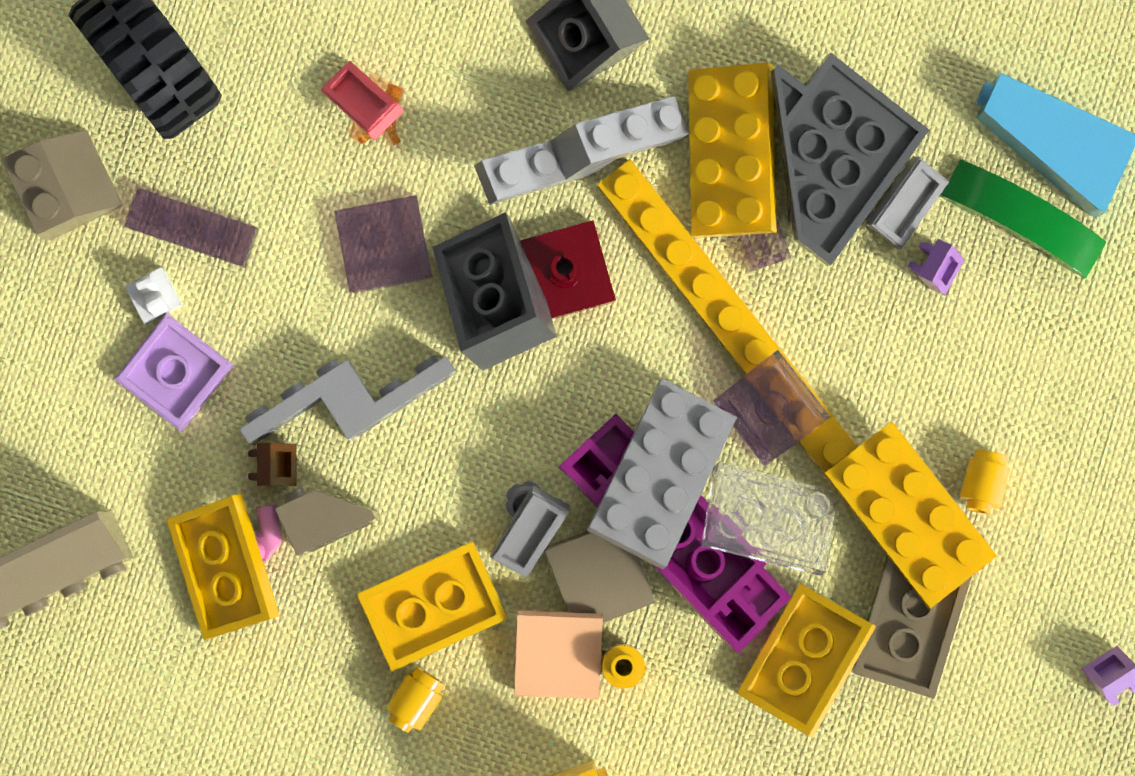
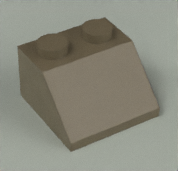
(61, 183)
(320, 518)

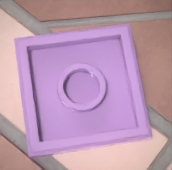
(174, 372)

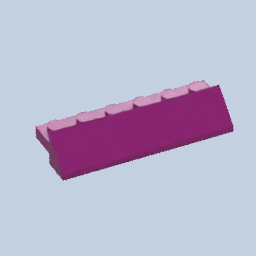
(723, 588)

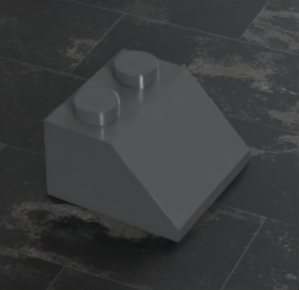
(585, 36)

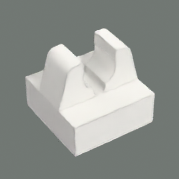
(154, 295)

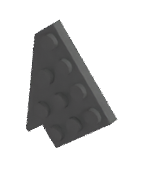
(838, 151)

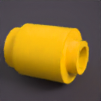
(985, 481)
(619, 652)
(415, 700)

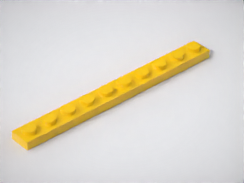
(709, 293)

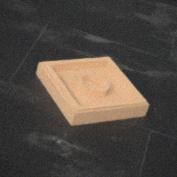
(558, 654)

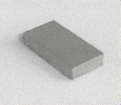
(907, 202)
(530, 531)

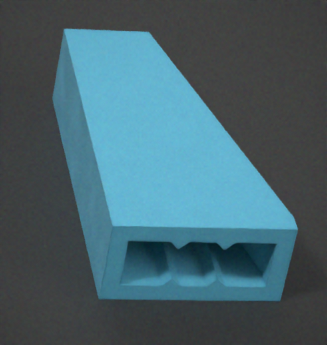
(1062, 142)

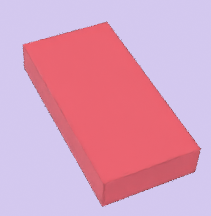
(362, 100)

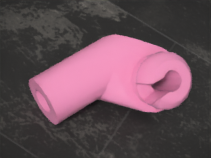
(269, 532)

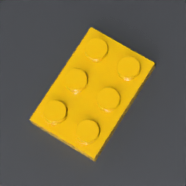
(222, 567)
(432, 606)
(806, 660)

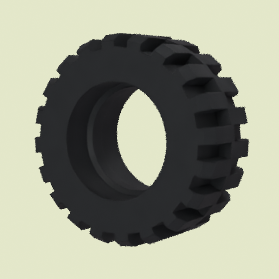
(148, 61)

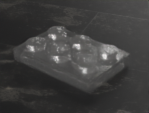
(769, 518)

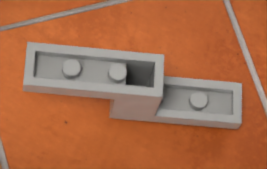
(581, 150)
(346, 399)

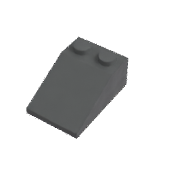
(493, 293)

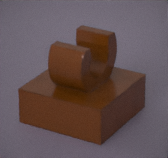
(275, 464)

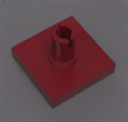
(570, 269)

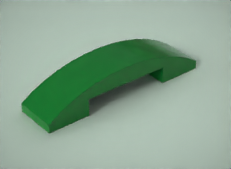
(1024, 216)

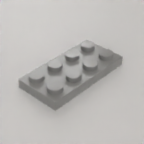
(662, 474)

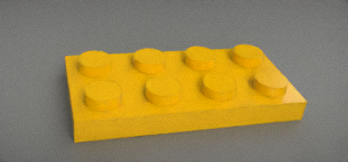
(732, 150)
(910, 514)

